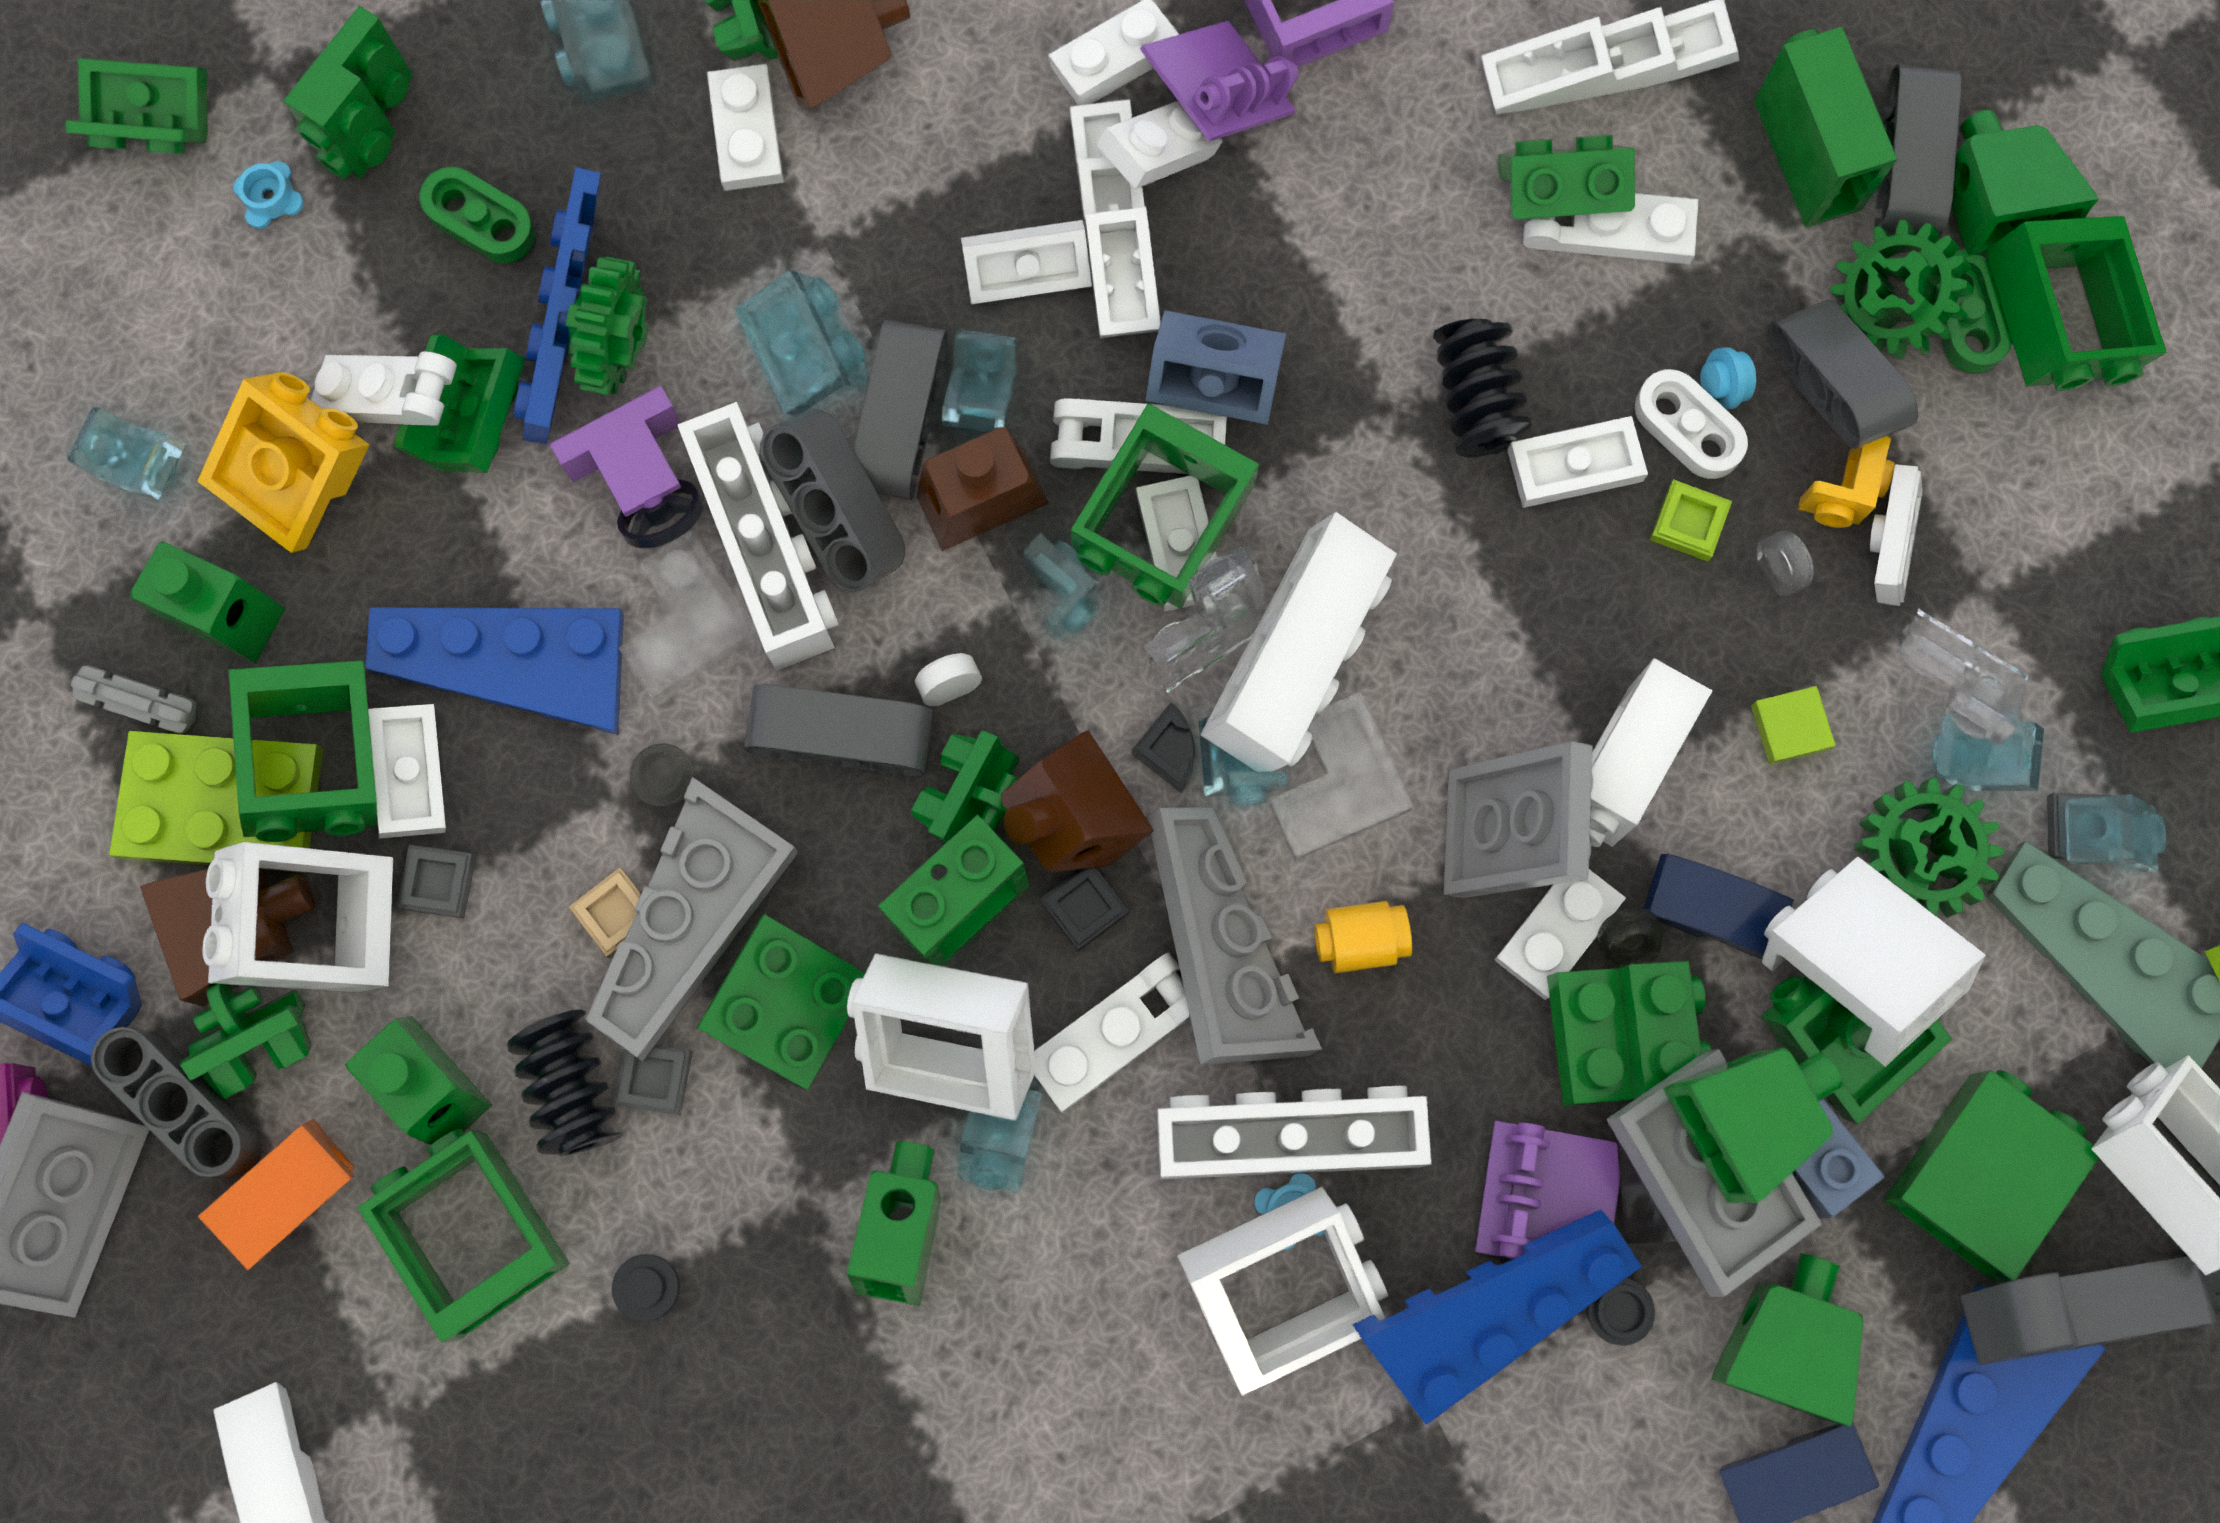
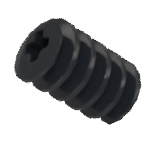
(1479, 385)
(561, 1085)

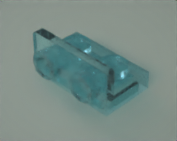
(600, 47)
(801, 341)

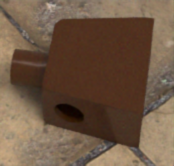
(829, 41)
(978, 487)
(1074, 809)
(183, 914)

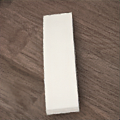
(1610, 58)
(1114, 228)
(264, 1460)

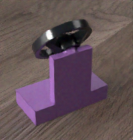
(634, 467)

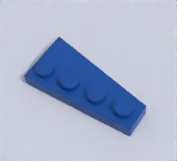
(558, 289)
(521, 658)
(1474, 1330)
(1976, 1429)

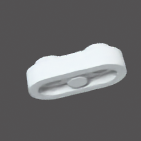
(1696, 420)

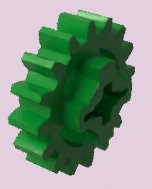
(1921, 271)
(607, 326)
(1955, 837)

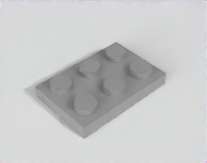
(1519, 821)
(59, 1198)
(1719, 1238)

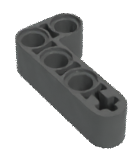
(2086, 1309)

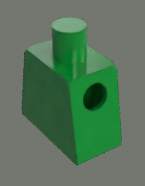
(2012, 180)
(198, 597)
(415, 1079)
(1756, 1118)
(893, 1255)
(1797, 1345)

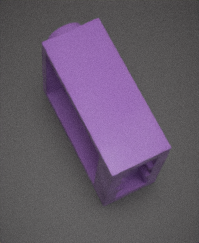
(1322, 29)

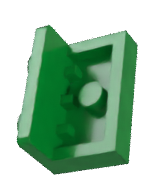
(141, 103)
(1569, 181)
(472, 410)
(2165, 674)

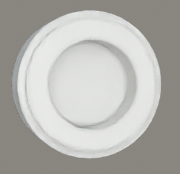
(947, 679)

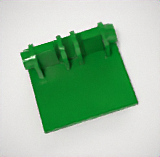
(782, 1002)

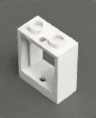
(1640, 748)
(361, 921)
(938, 1071)
(2152, 1167)
(1307, 1335)

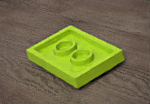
(183, 798)

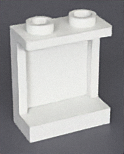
(1875, 954)

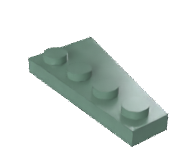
(2128, 968)

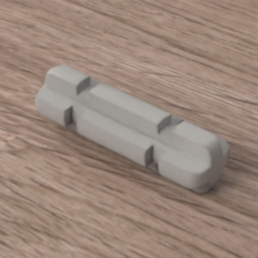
(134, 699)

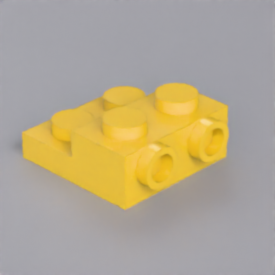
(282, 458)

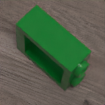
(2113, 289)
(1191, 453)
(295, 692)
(949, 912)
(401, 1188)

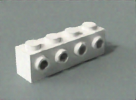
(756, 537)
(1300, 646)
(1293, 1136)

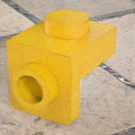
(1864, 480)

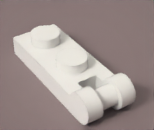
(1654, 230)
(385, 387)
(1116, 423)
(1111, 1035)

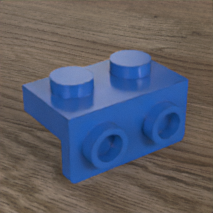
(65, 993)

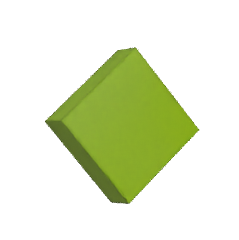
(1690, 520)
(1793, 725)

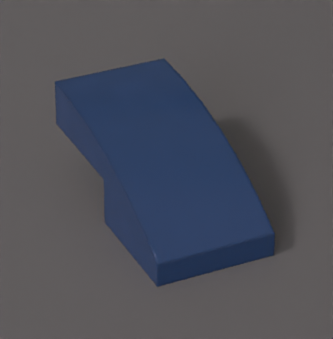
(1713, 904)
(1800, 1476)

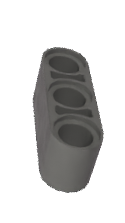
(1924, 138)
(1843, 374)
(896, 404)
(832, 499)
(840, 727)
(149, 1094)

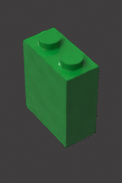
(1824, 126)
(1994, 1174)

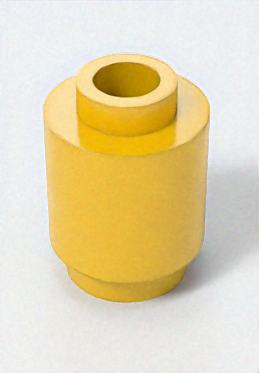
(1363, 936)

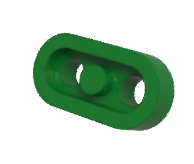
(480, 218)
(1983, 321)

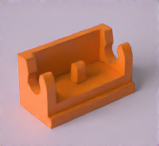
(278, 1194)

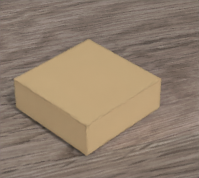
(608, 910)

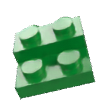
(346, 94)
(1814, 1022)
(1624, 1029)

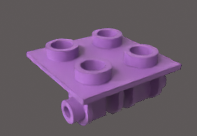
(1222, 79)
(1541, 1184)

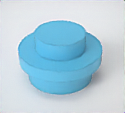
(1728, 377)

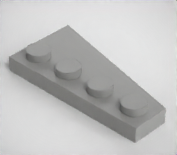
(703, 892)
(1221, 946)

